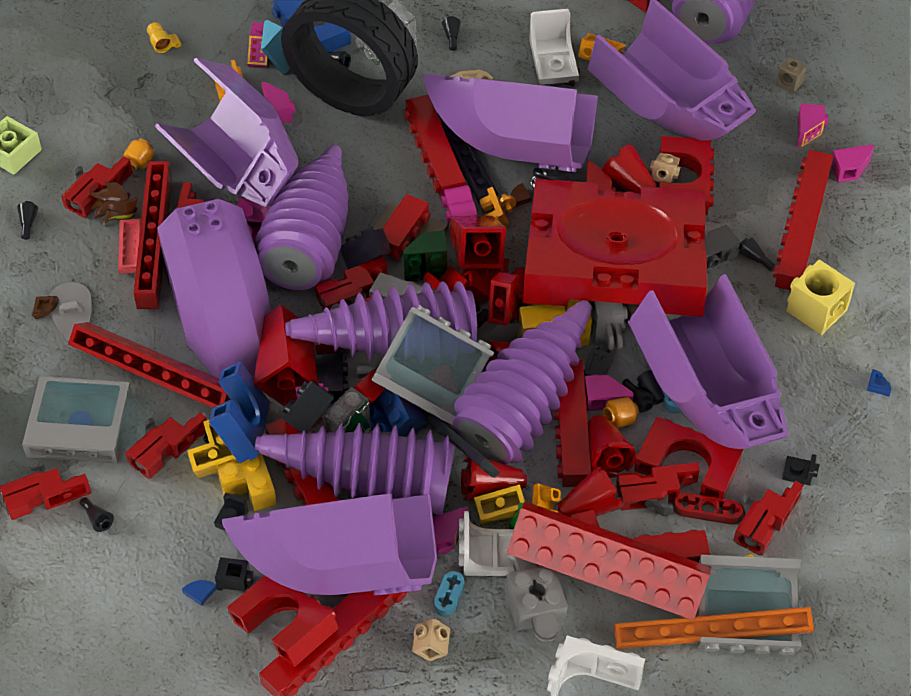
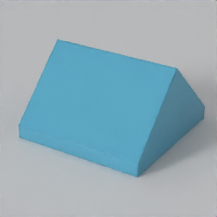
(272, 45)

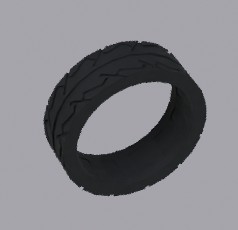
(329, 79)

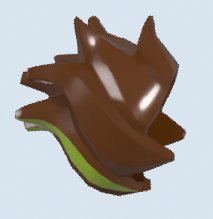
(114, 203)

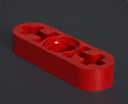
(714, 516)

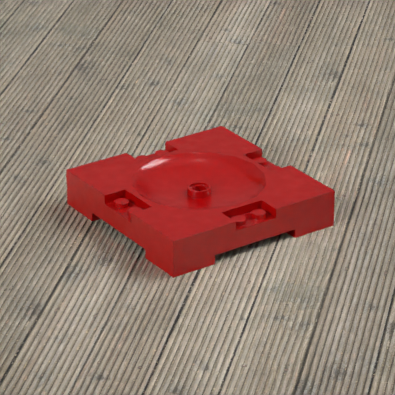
(616, 246)

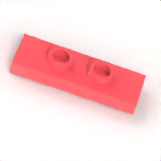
(128, 245)

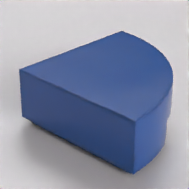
(878, 384)
(199, 590)

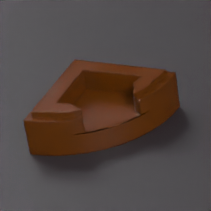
(521, 195)
(44, 306)

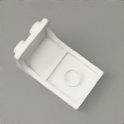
(552, 47)
(484, 550)
(603, 662)

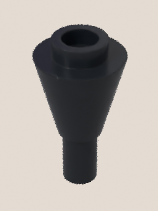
(451, 27)
(27, 212)
(751, 250)
(641, 398)
(99, 518)

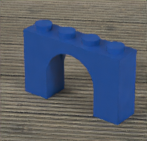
(329, 34)
(243, 416)

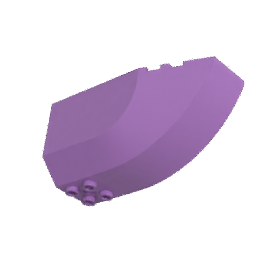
(673, 79)
(517, 119)
(241, 143)
(216, 283)
(714, 368)
(342, 545)

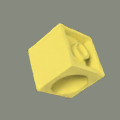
(819, 296)

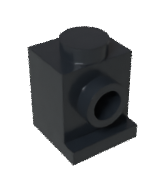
(233, 574)

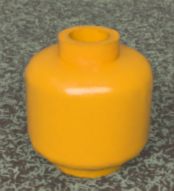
(139, 153)
(621, 412)

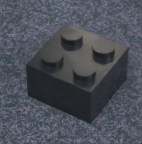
(308, 406)

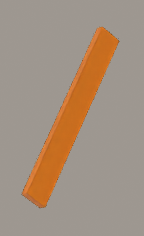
(731, 625)

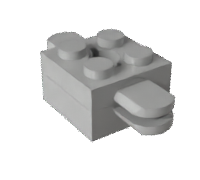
(608, 323)
(535, 599)

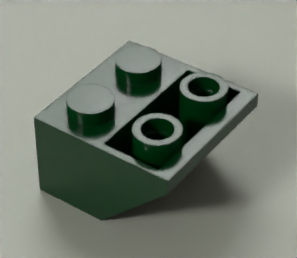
(426, 254)

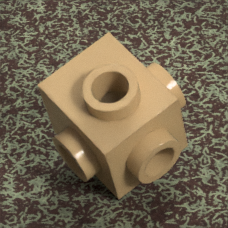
(665, 168)
(431, 639)

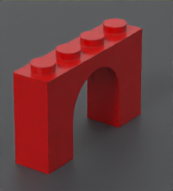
(695, 156)
(670, 437)
(303, 635)

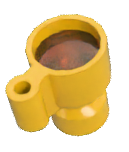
(161, 39)

